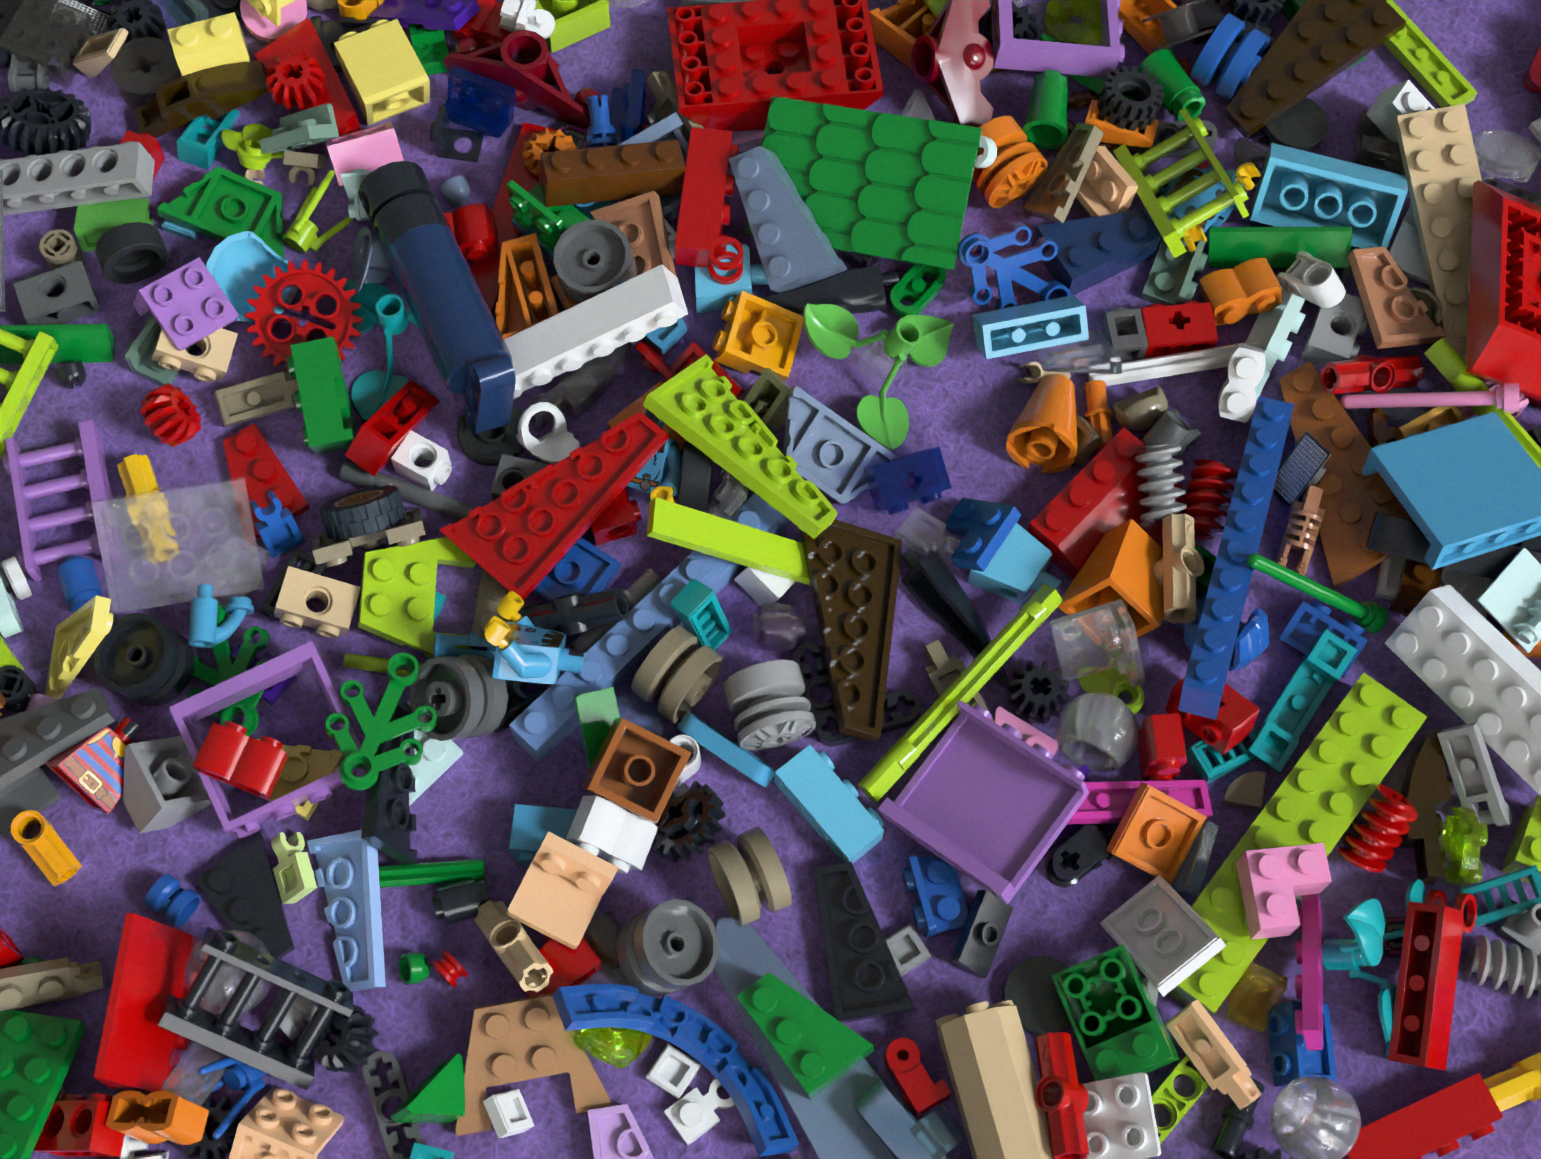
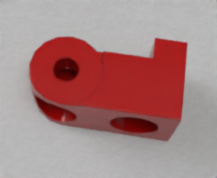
(912, 1079)

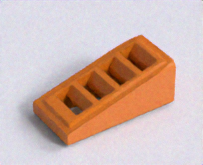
(1116, 135)

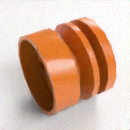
(1016, 166)

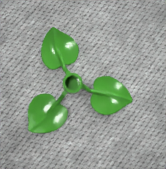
(918, 336)

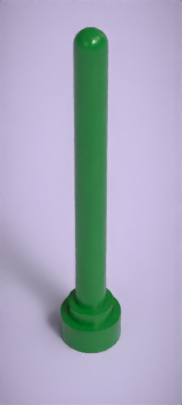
(1366, 614)

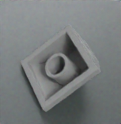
(161, 784)

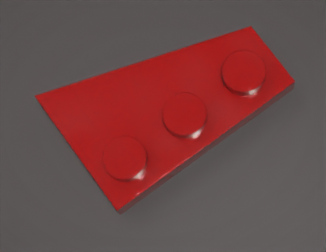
(252, 457)

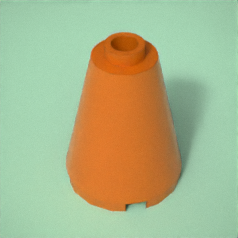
(1046, 427)

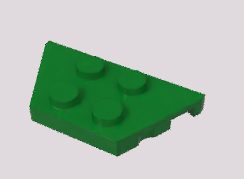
(227, 206)

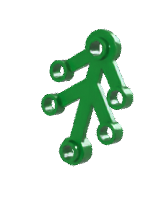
(230, 669)
(379, 728)

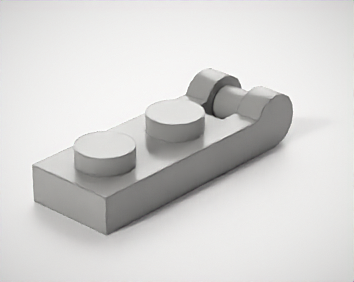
(1474, 773)

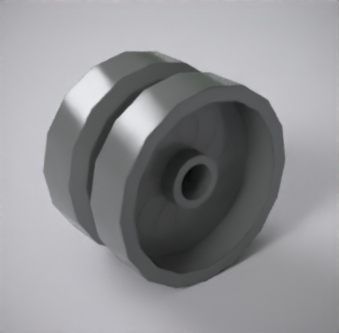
(593, 259)
(462, 695)
(668, 947)

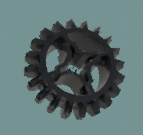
(43, 121)

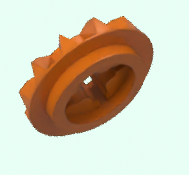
(543, 140)

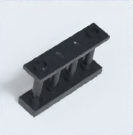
(258, 1046)

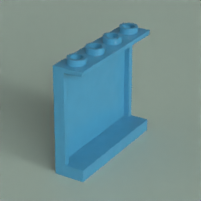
(1463, 487)

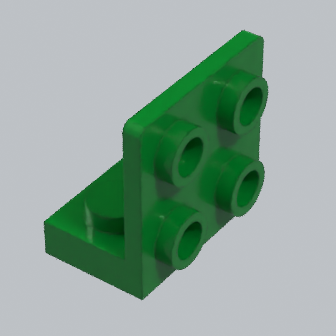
(545, 221)

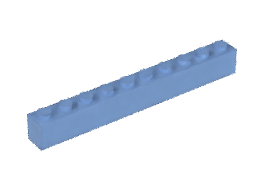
(630, 641)

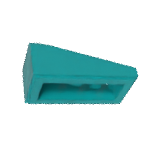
(198, 151)
(700, 612)
(1203, 767)
(1500, 882)

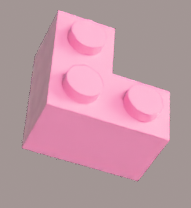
(1273, 879)

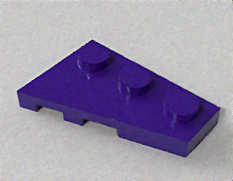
(430, 13)

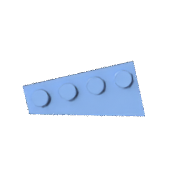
(352, 890)

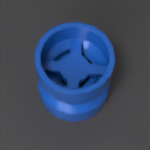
(172, 900)

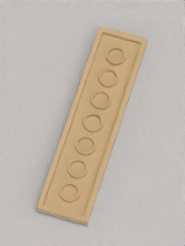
(1440, 180)

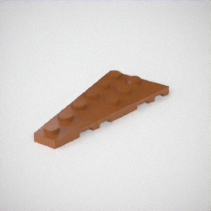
(1347, 493)

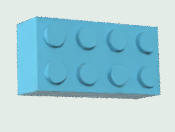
(1328, 192)

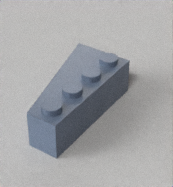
(782, 225)

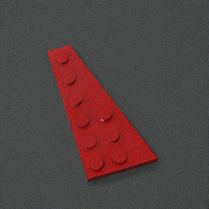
(545, 514)

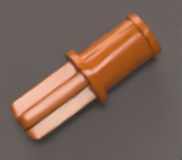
(1098, 412)

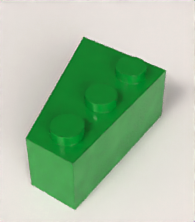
(322, 395)
(802, 1034)

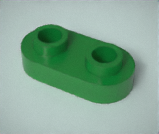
(916, 290)

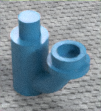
(203, 618)

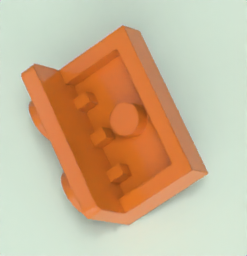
(1150, 33)

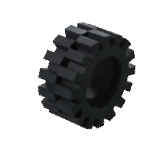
(1125, 110)

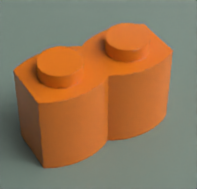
(1241, 291)
(157, 1117)

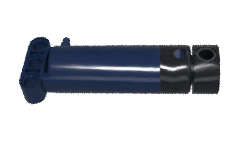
(441, 292)

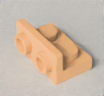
(1106, 186)

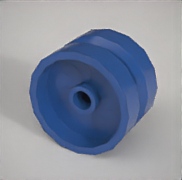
(1228, 55)

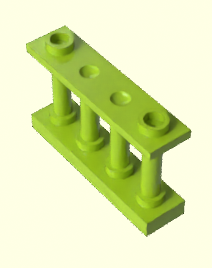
(1161, 207)
(22, 383)

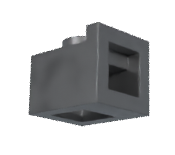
(1129, 324)

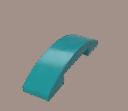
(1300, 700)

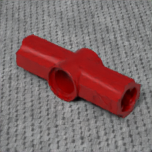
(1372, 374)
(1061, 1096)

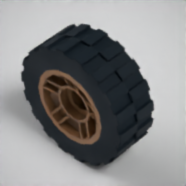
(362, 512)

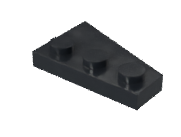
(247, 896)

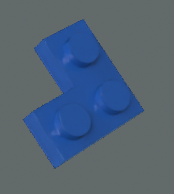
(983, 528)

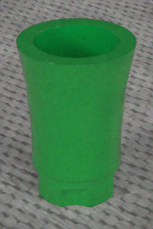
(1177, 86)
(1047, 111)

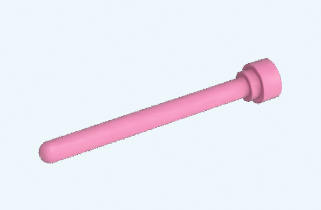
(1504, 398)

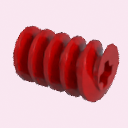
(1207, 496)
(1381, 831)

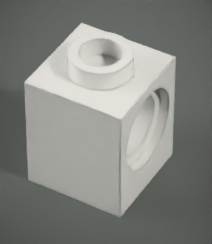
(416, 449)

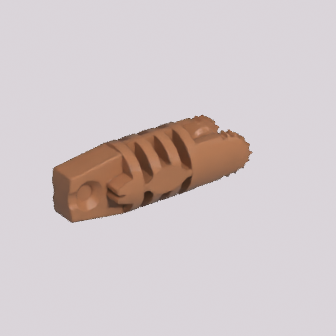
(1302, 529)

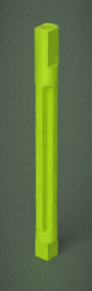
(1454, 370)
(964, 688)

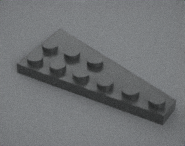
(49, 730)

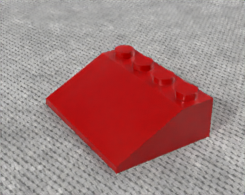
(1095, 503)
(148, 968)

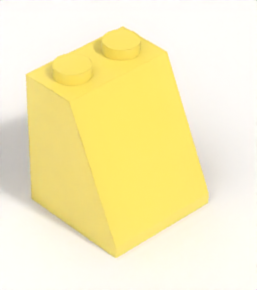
(208, 43)
(382, 71)

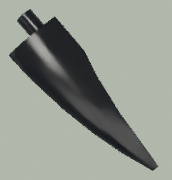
(854, 290)
(947, 602)

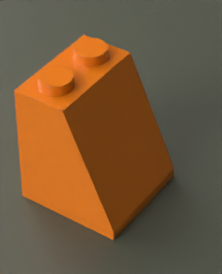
(1121, 570)

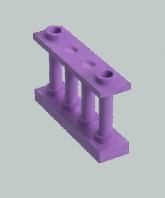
(92, 478)

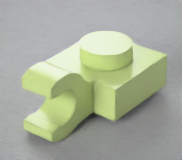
(294, 871)

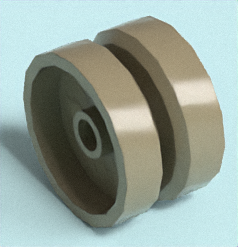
(677, 674)
(749, 876)

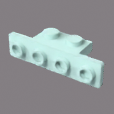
(1273, 329)

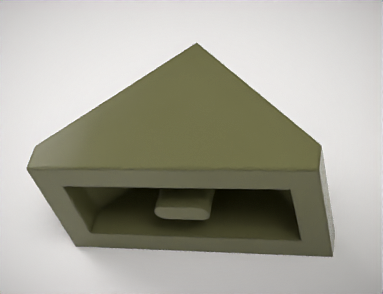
(769, 399)

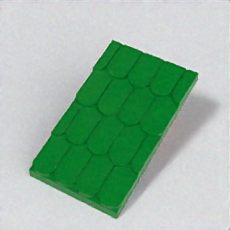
(877, 178)

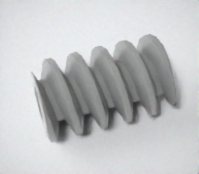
(1160, 481)
(1502, 965)

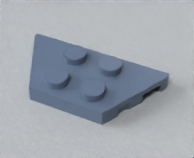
(829, 448)

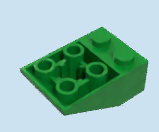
(1114, 1016)

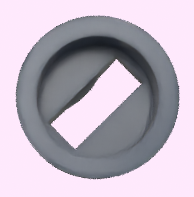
(456, 190)

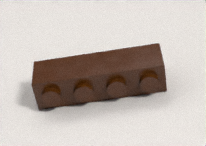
(611, 172)

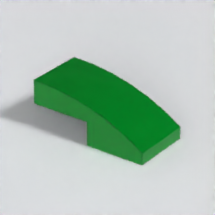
(430, 48)

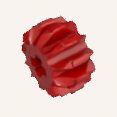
(295, 81)
(170, 415)

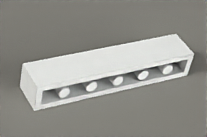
(595, 327)

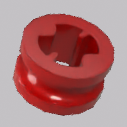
(449, 968)

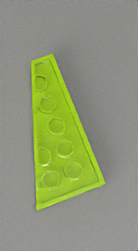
(735, 438)

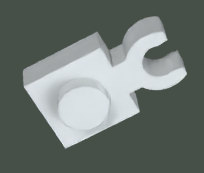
(695, 1113)

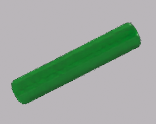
(431, 873)

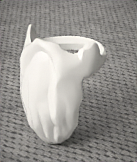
(552, 446)

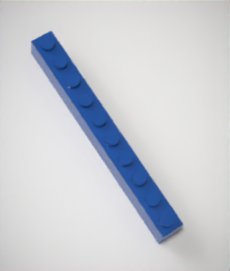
(1231, 573)

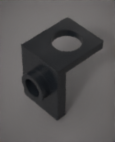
(445, 138)

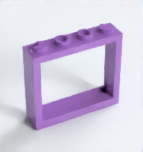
(1057, 56)
(237, 689)

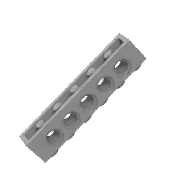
(76, 178)

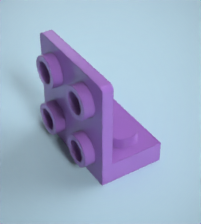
(186, 304)

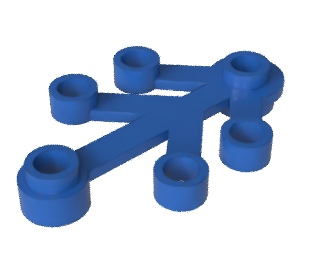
(1008, 266)

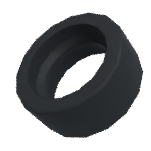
(128, 239)
(694, 478)

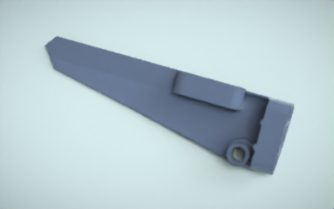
(855, 1113)

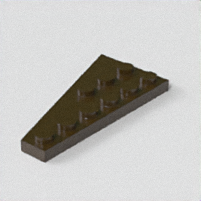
(1308, 53)

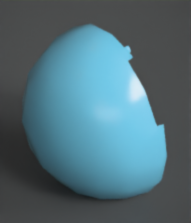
(240, 264)

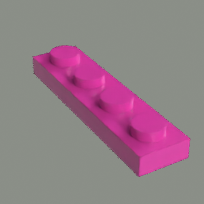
(1110, 800)
(1310, 984)

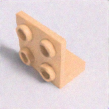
(561, 890)
(284, 1128)

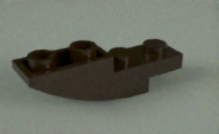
(203, 92)
(1428, 791)

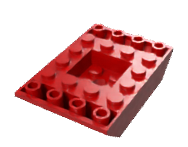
(728, 48)
(1505, 290)

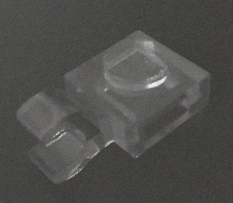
(926, 533)

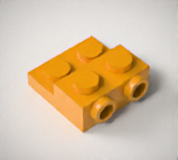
(757, 336)

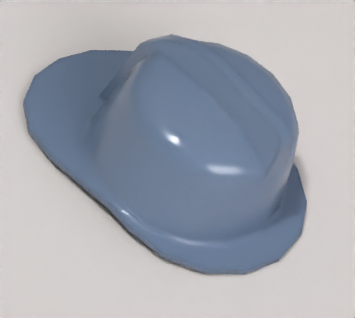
(369, 260)

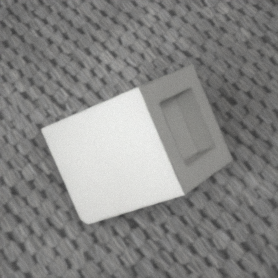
(762, 585)

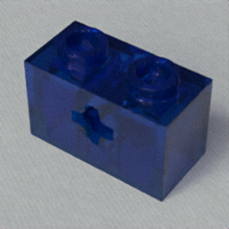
(887, 477)

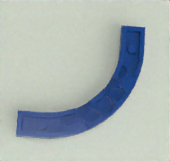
(698, 1036)

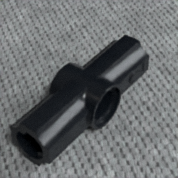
(578, 611)

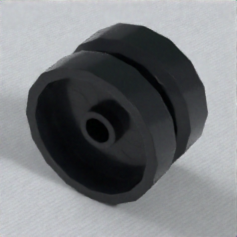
(144, 660)

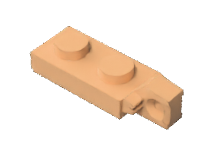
(1213, 1054)

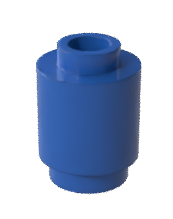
(78, 581)

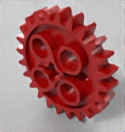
(314, 287)

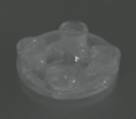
(1505, 155)

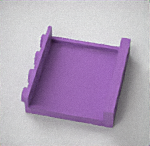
(987, 802)

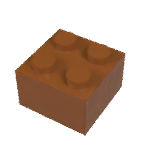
(636, 769)

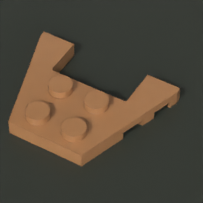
(522, 1043)

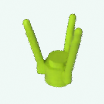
(302, 231)

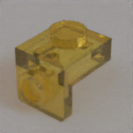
(1255, 996)

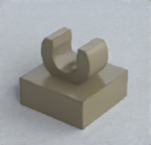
(304, 162)

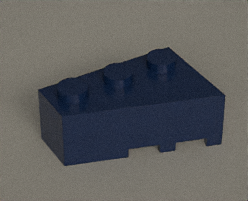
(1098, 247)

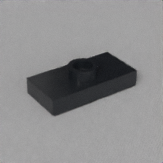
(981, 934)

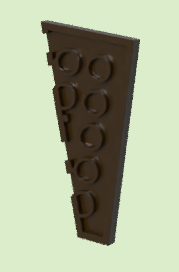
(854, 600)

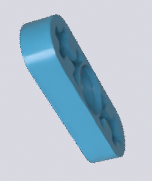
(726, 749)

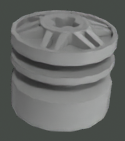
(769, 705)

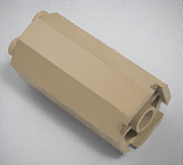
(994, 1082)

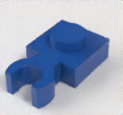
(276, 526)

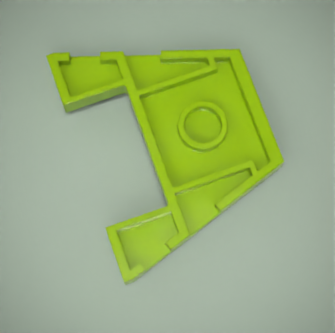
(401, 590)

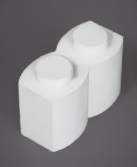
(1238, 392)
(612, 833)

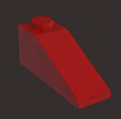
(389, 427)

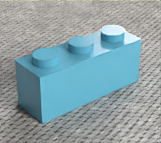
(1030, 327)
(829, 804)

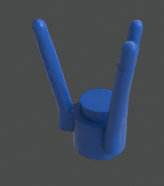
(237, 1077)

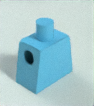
(713, 296)
(1016, 568)

